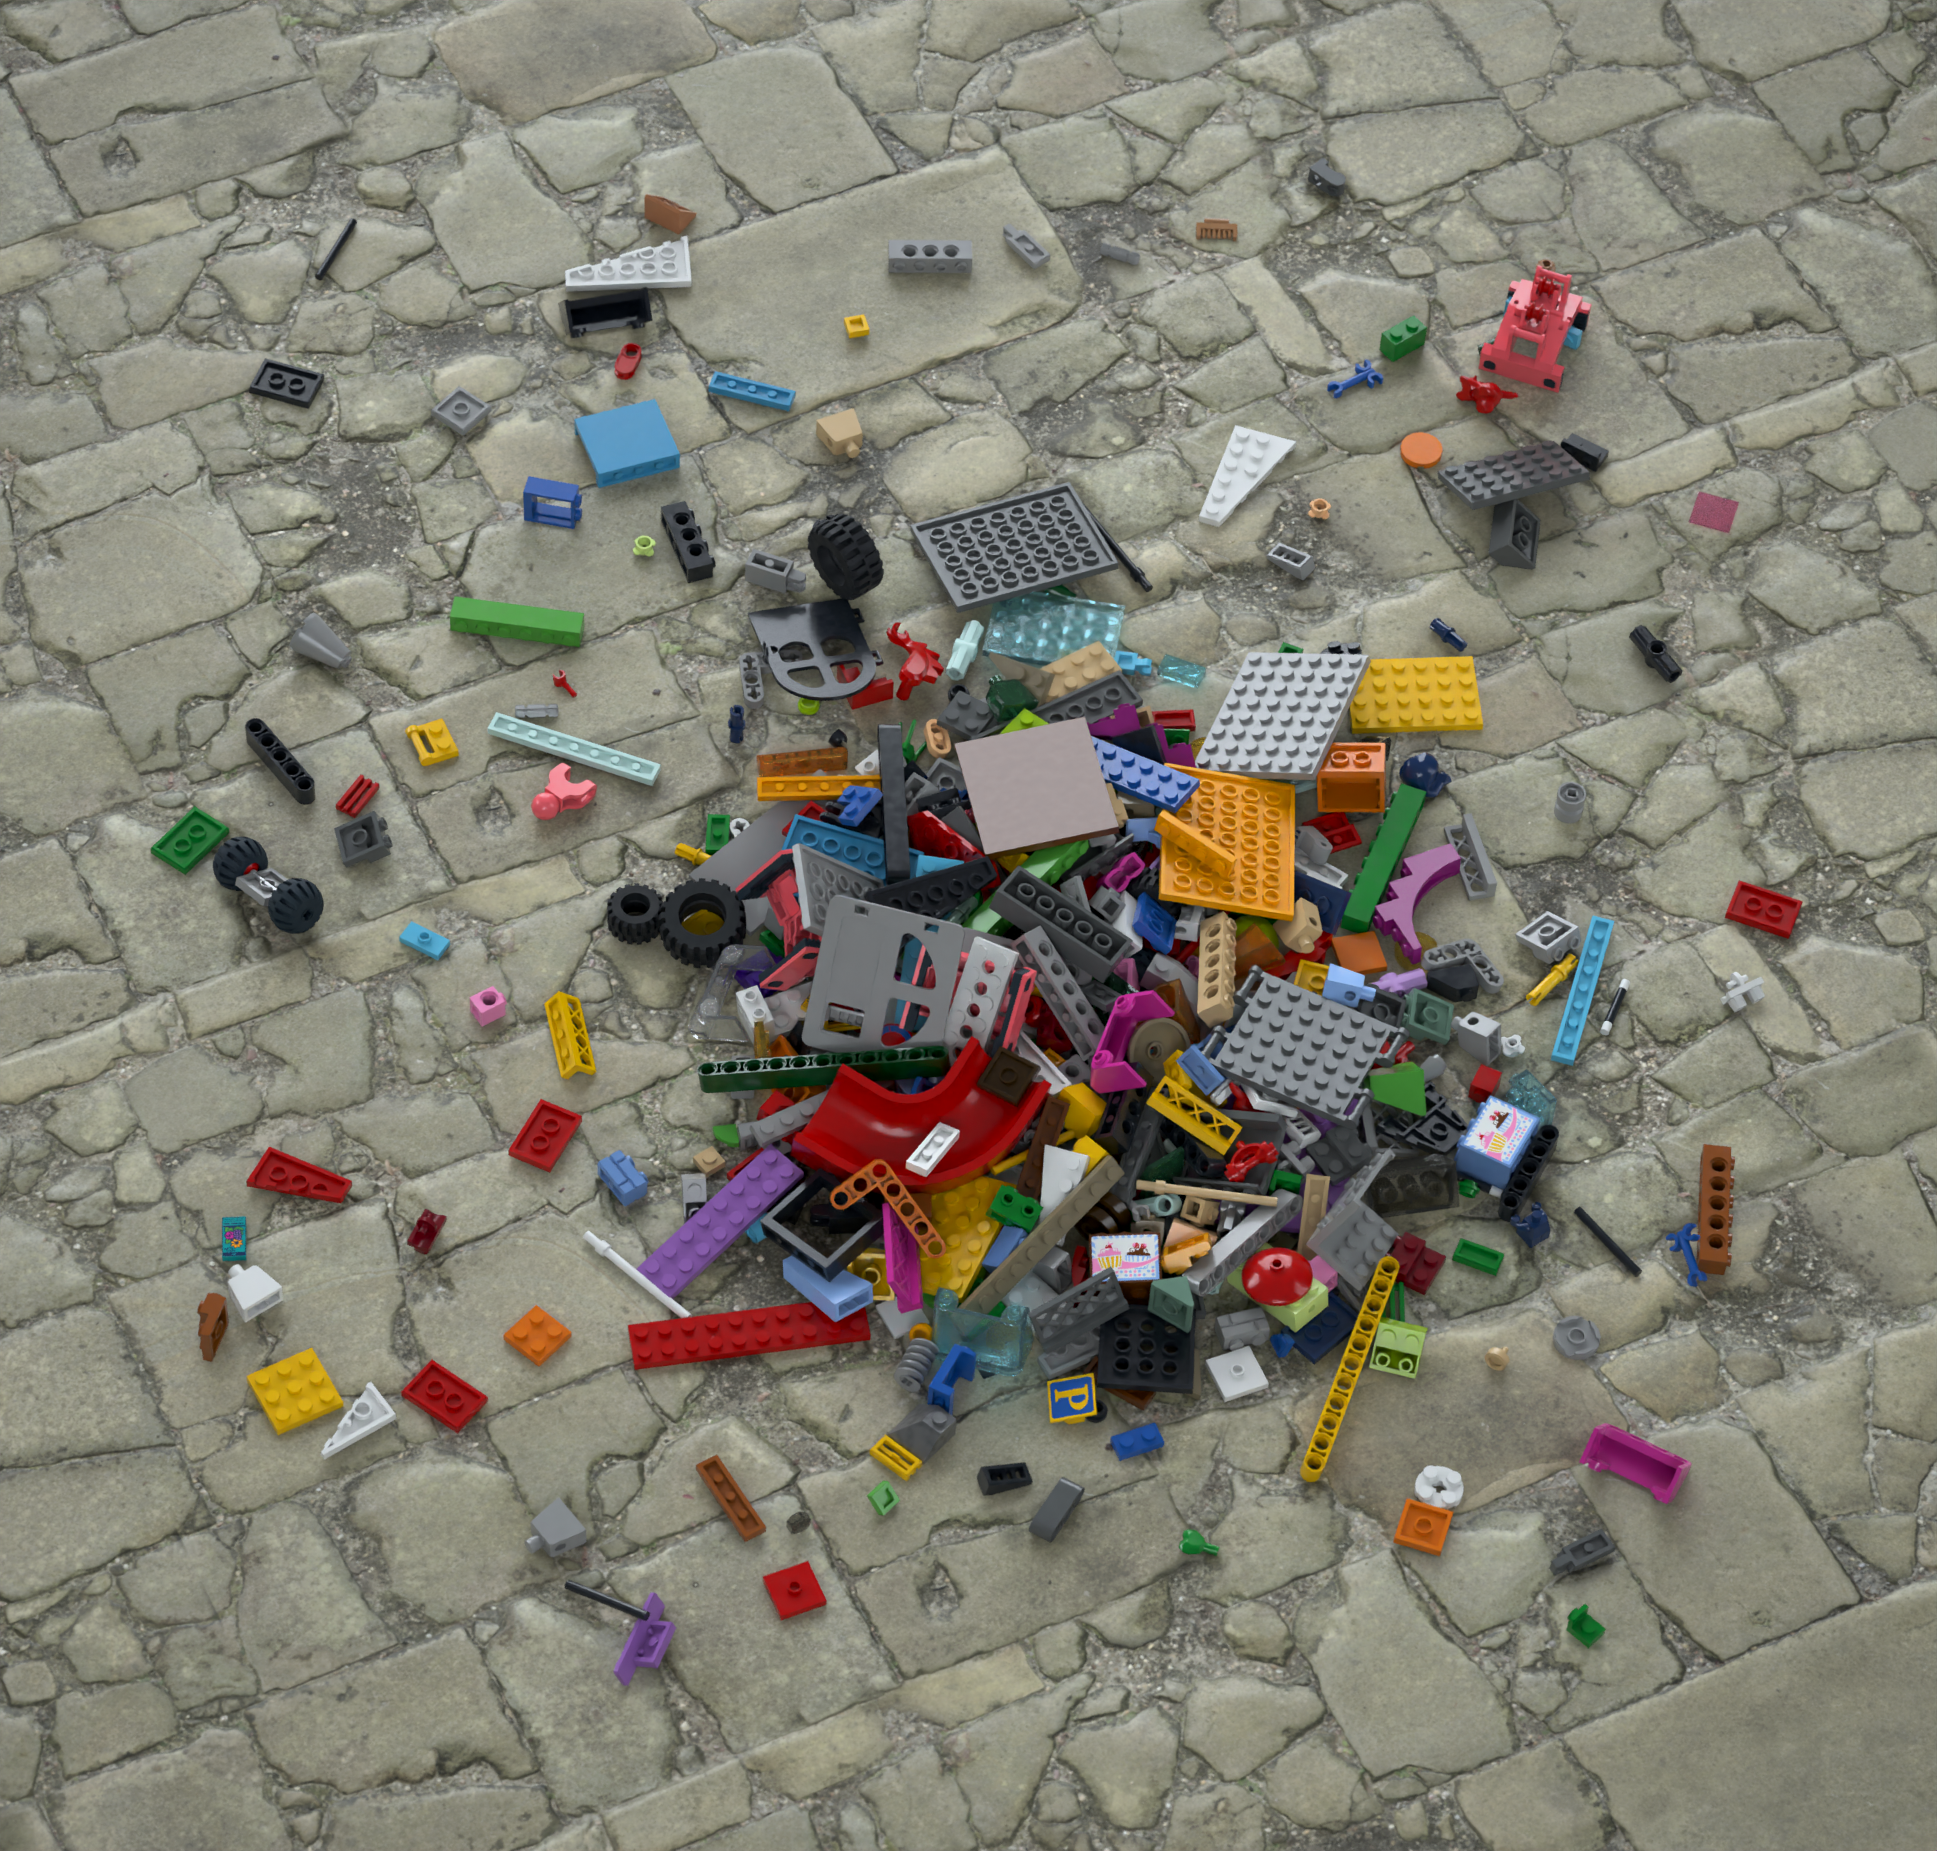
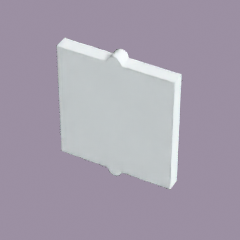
(899, 1323)

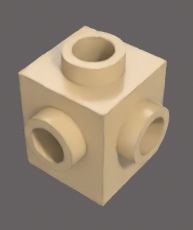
(1200, 1210)

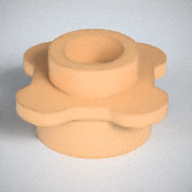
(1319, 508)

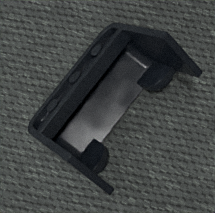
(605, 312)

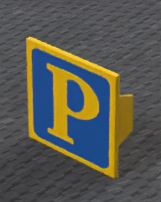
(1072, 1399)

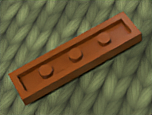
(730, 1498)

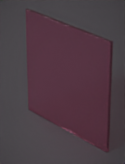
(1713, 512)

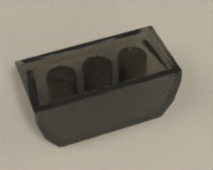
(1414, 1186)

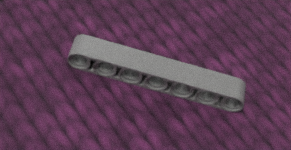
(1242, 1242)

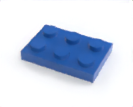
(1154, 923)

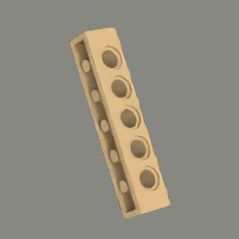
(1216, 969)

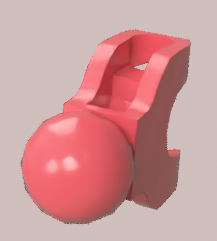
(562, 794)

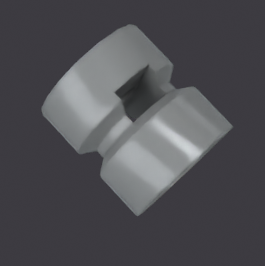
(1570, 802)

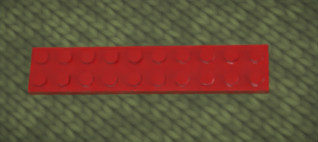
(741, 1334)

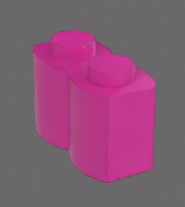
(1121, 873)

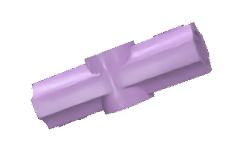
(1402, 983)

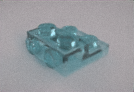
(1531, 1097)

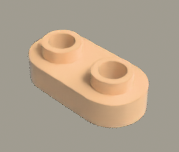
(937, 739)

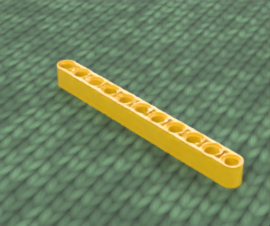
(1346, 1377)

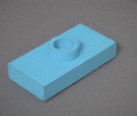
(424, 940)

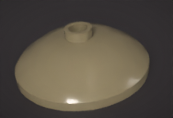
(1165, 1038)

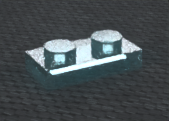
(1181, 671)

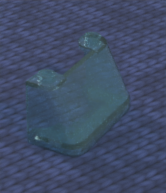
(998, 1342)

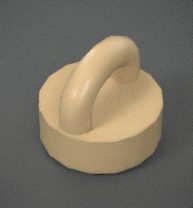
(1497, 1358)

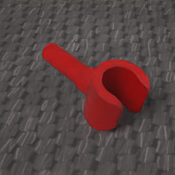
(562, 682)

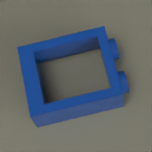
(549, 513)

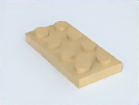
(1080, 669)

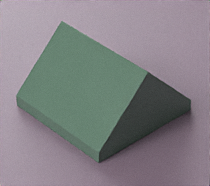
(1172, 1301)

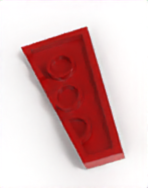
(296, 1177)

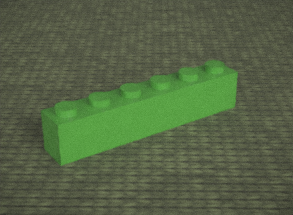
(517, 621)

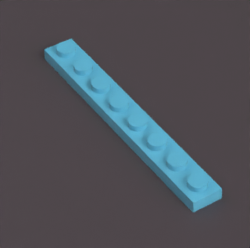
(1582, 990)

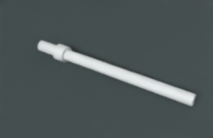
(604, 1249)

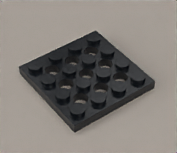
(1133, 1377)

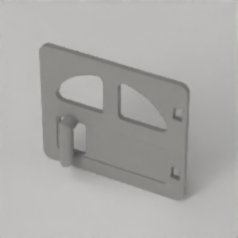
(859, 970)

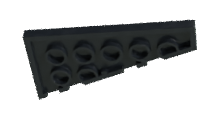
(935, 892)

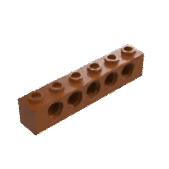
(1715, 1159)

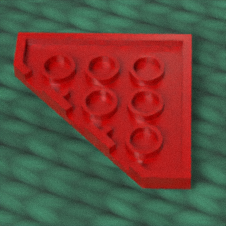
(940, 841)

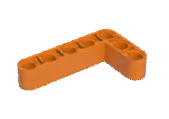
(895, 1201)

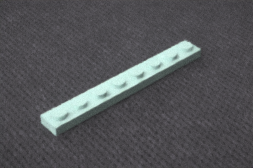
(574, 749)

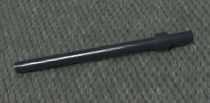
(1135, 572)

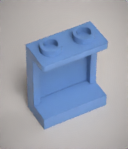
(1199, 1067)

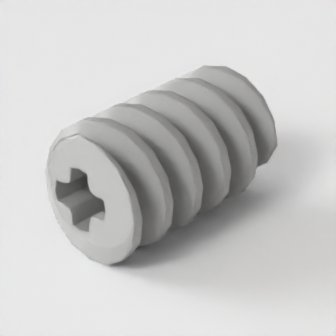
(915, 1364)

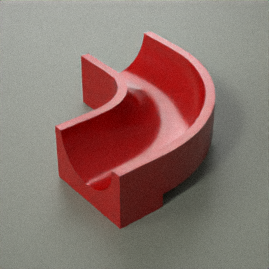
(871, 1123)

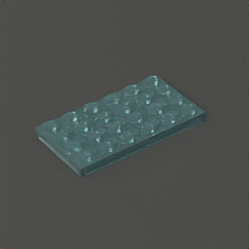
(1050, 626)

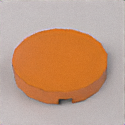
(1421, 450)

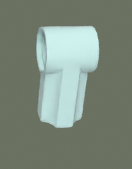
(1157, 1204)

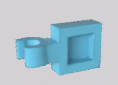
(1130, 663)

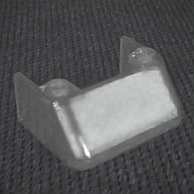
(705, 1020)

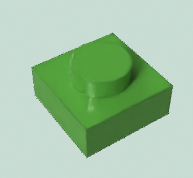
(883, 1498)

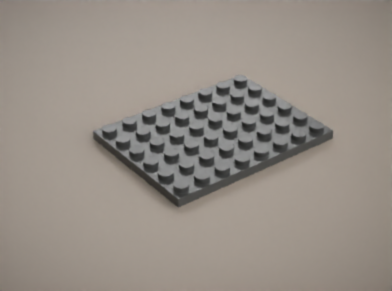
(1013, 547)

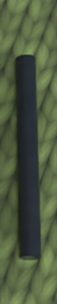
(336, 249)
(1607, 1241)
(607, 1600)

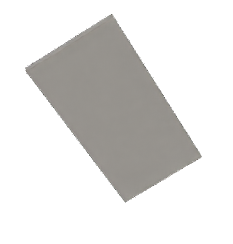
(751, 851)

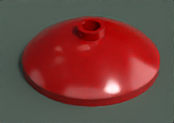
(1277, 1276)

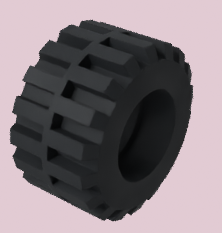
(1148, 882)
(634, 899)

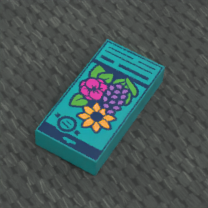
(234, 1238)

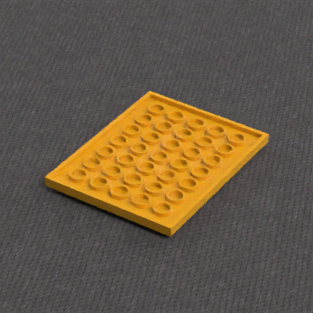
(1250, 822)

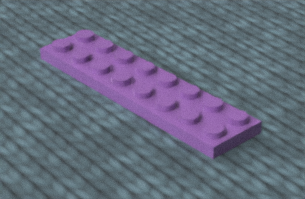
(721, 1221)

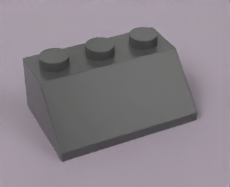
(1514, 535)

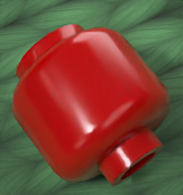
(1033, 1011)

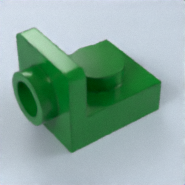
(1286, 1181)
(1584, 1627)

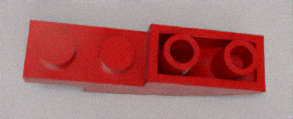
(1321, 945)

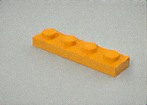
(1195, 843)

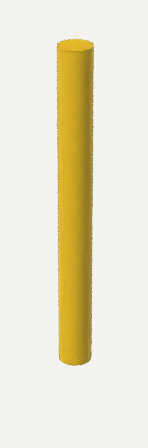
(1019, 1158)

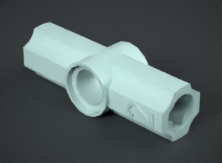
(964, 650)

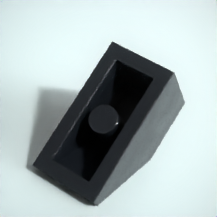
(1454, 983)

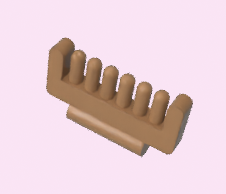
(1216, 226)

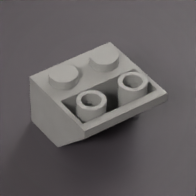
(916, 788)

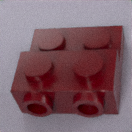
(1416, 1262)

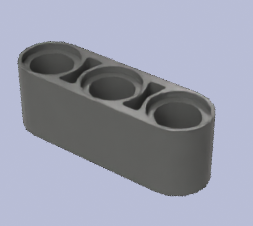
(1056, 1509)

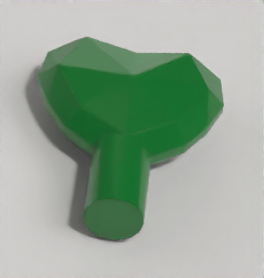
(1195, 1543)

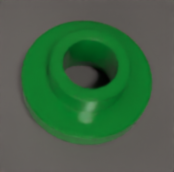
(1468, 1188)

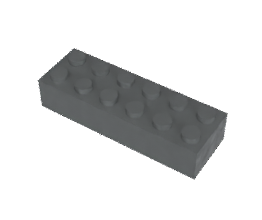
(1070, 927)

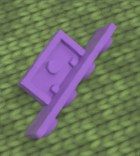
(646, 1643)

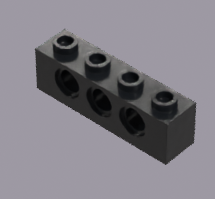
(687, 541)
(1123, 1115)

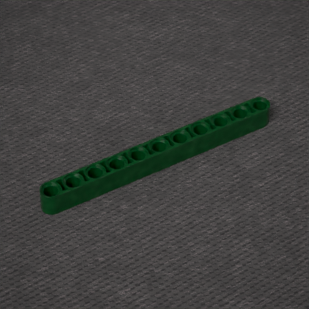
(822, 1068)

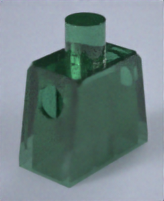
(1009, 698)

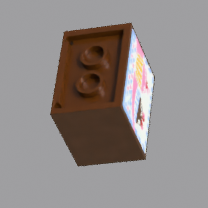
(1133, 1259)

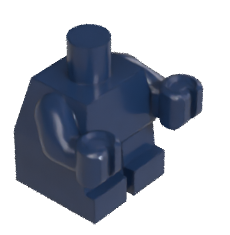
(1534, 1227)

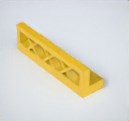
(565, 1035)
(1188, 1121)

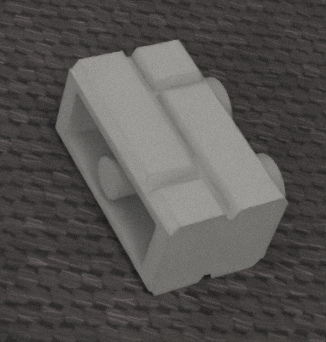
(1242, 1329)

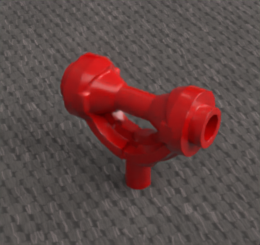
(1240, 1165)

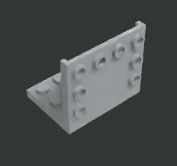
(1351, 1233)

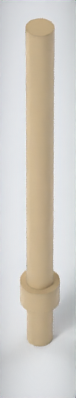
(1161, 1187)

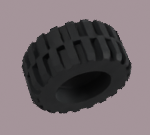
(845, 556)
(690, 899)

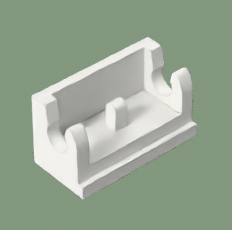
(1189, 923)

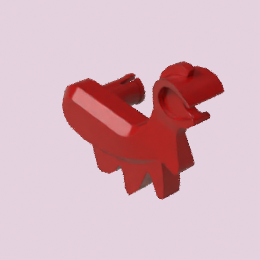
(920, 665)

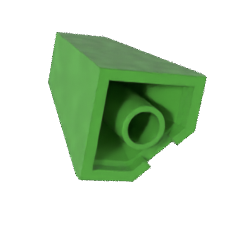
(1399, 1086)

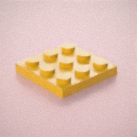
(294, 1391)

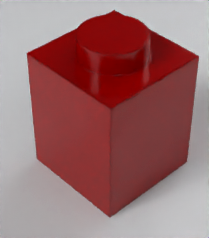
(1484, 1084)

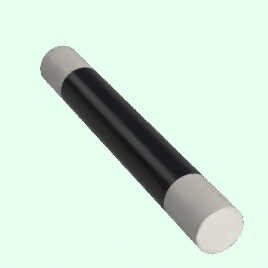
(1615, 1006)
(1483, 1186)

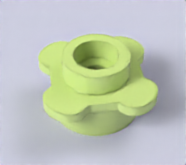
(644, 546)

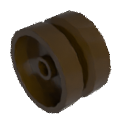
(1106, 1216)

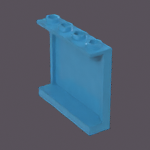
(628, 443)

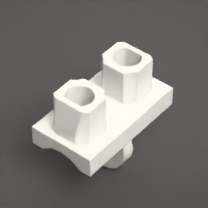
(1735, 996)

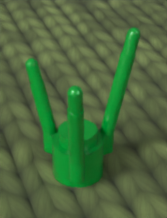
(908, 749)

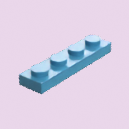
(751, 391)

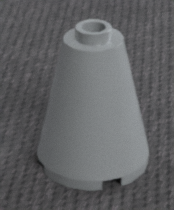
(320, 643)

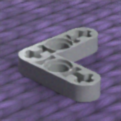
(759, 667)
(1488, 978)

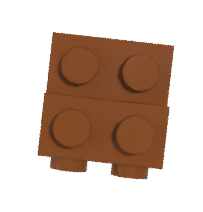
(212, 1324)

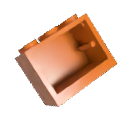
(1353, 778)

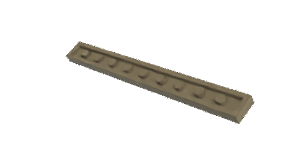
(1044, 1237)

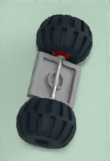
(291, 903)

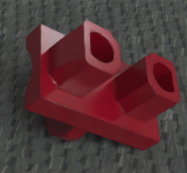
(426, 1231)

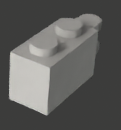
(773, 572)

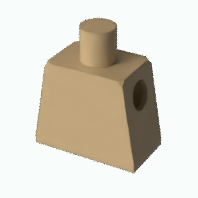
(841, 433)
(1303, 929)

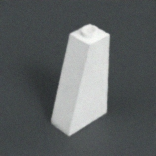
(1124, 922)

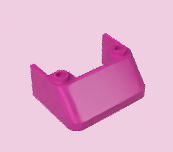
(1107, 1068)
(1636, 1460)

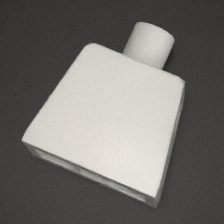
(253, 1291)

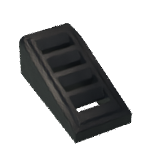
(991, 1485)

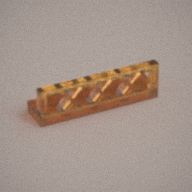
(802, 762)

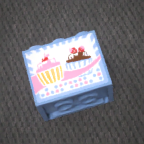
(1495, 1142)

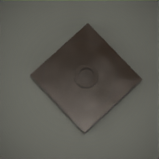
(1008, 1076)

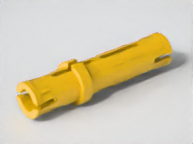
(1557, 974)

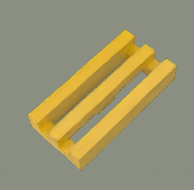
(885, 1456)

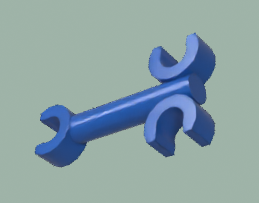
(1364, 373)
(1682, 1242)

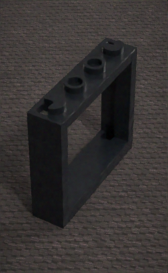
(847, 1253)

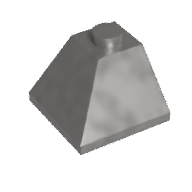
(924, 1431)

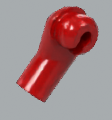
(1404, 1050)

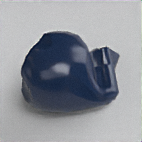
(1424, 774)

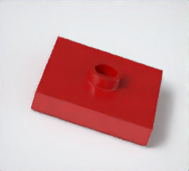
(794, 1590)

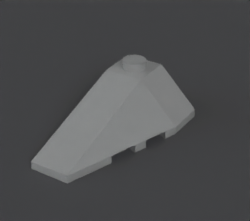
(1165, 969)

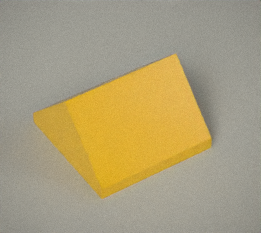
(1084, 1109)

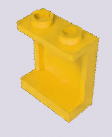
(1177, 1074)

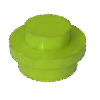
(808, 706)

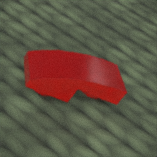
(1080, 1266)

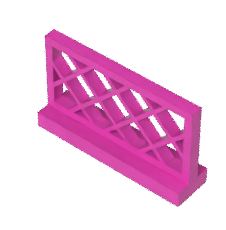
(902, 1261)

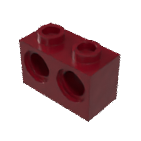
(1050, 1032)

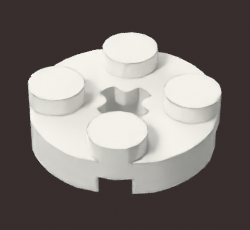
(1439, 1476)

